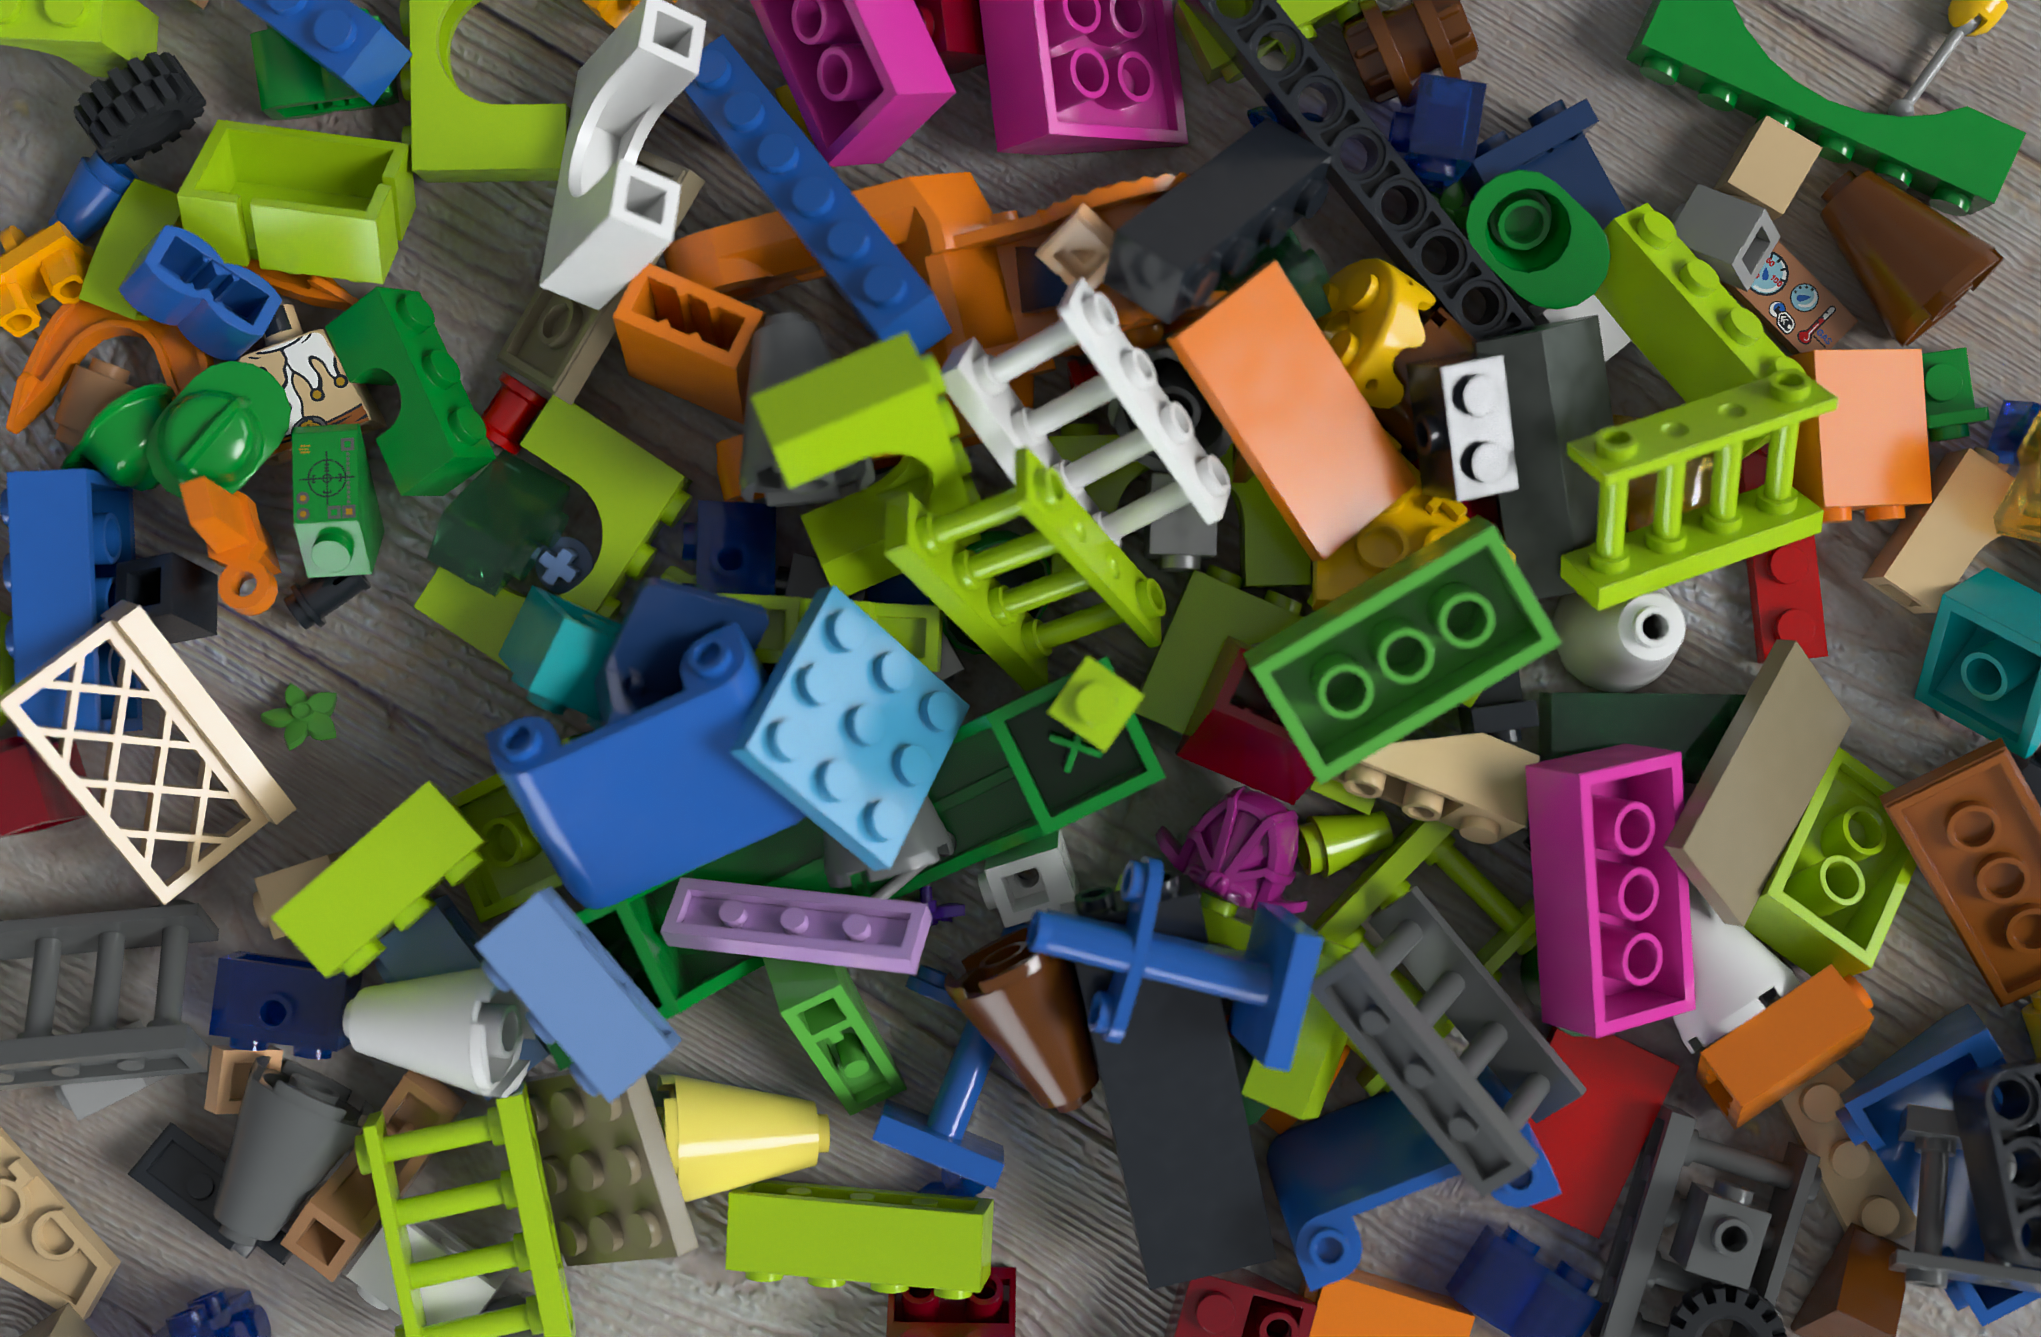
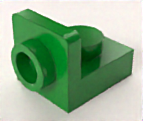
(1949, 395)

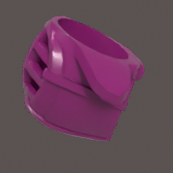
(1240, 850)

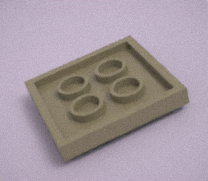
(608, 1173)

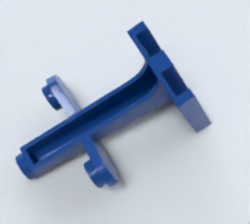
(1265, 980)
(942, 1133)

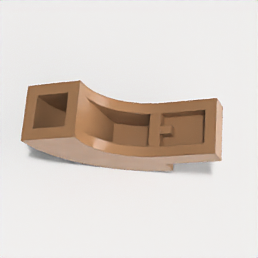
(346, 1207)

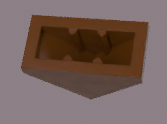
(1855, 1291)

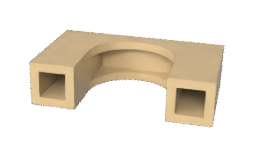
(1942, 537)

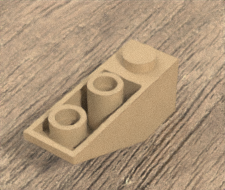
(1453, 780)

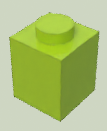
(1095, 703)

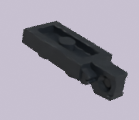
(188, 1181)

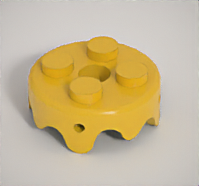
(1372, 322)

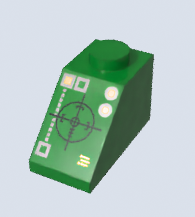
(334, 501)

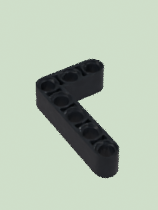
(1986, 1144)

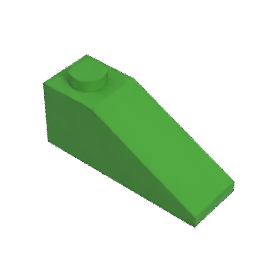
(835, 1031)

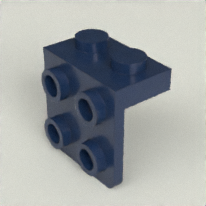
(1555, 149)
(653, 639)

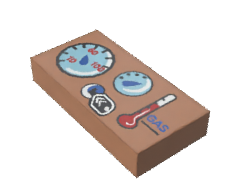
(1795, 304)

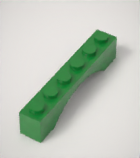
(1949, 155)

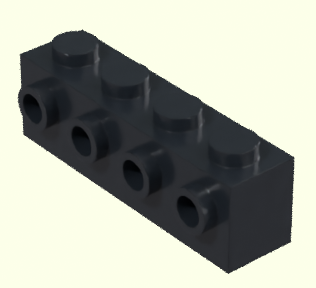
(1217, 220)

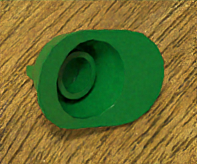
(1538, 239)
(219, 428)
(119, 438)

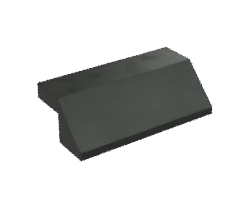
(1554, 398)

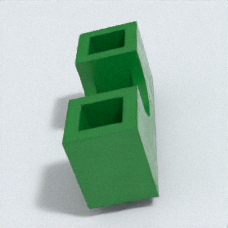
(438, 433)

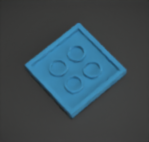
(851, 728)

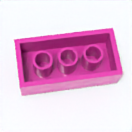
(856, 72)
(1608, 890)

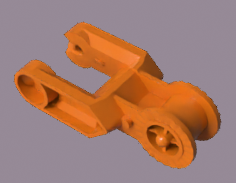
(958, 252)

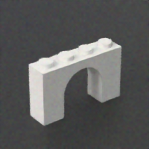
(606, 208)

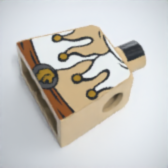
(312, 380)

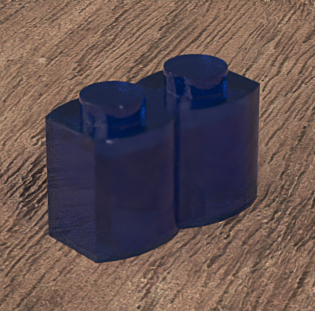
(1521, 1292)

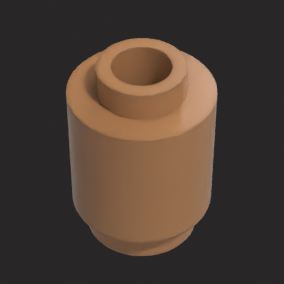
(86, 396)

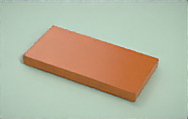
(1292, 411)

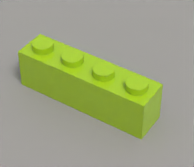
(1682, 313)
(860, 1237)

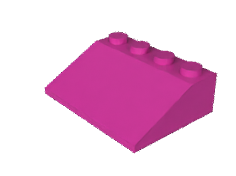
(1083, 75)

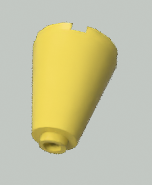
(736, 1134)

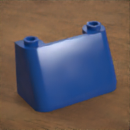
(652, 787)
(1926, 1076)
(1364, 1160)

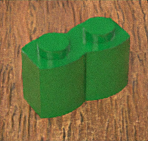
(300, 88)

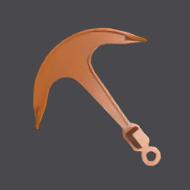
(222, 519)

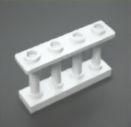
(983, 395)

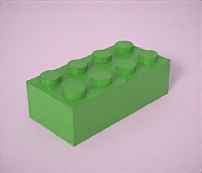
(1402, 648)

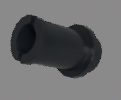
(322, 596)

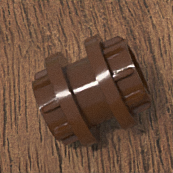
(1406, 41)

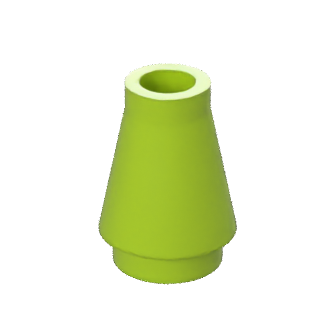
(1339, 841)

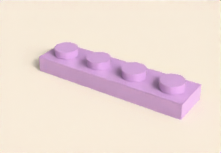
(797, 925)

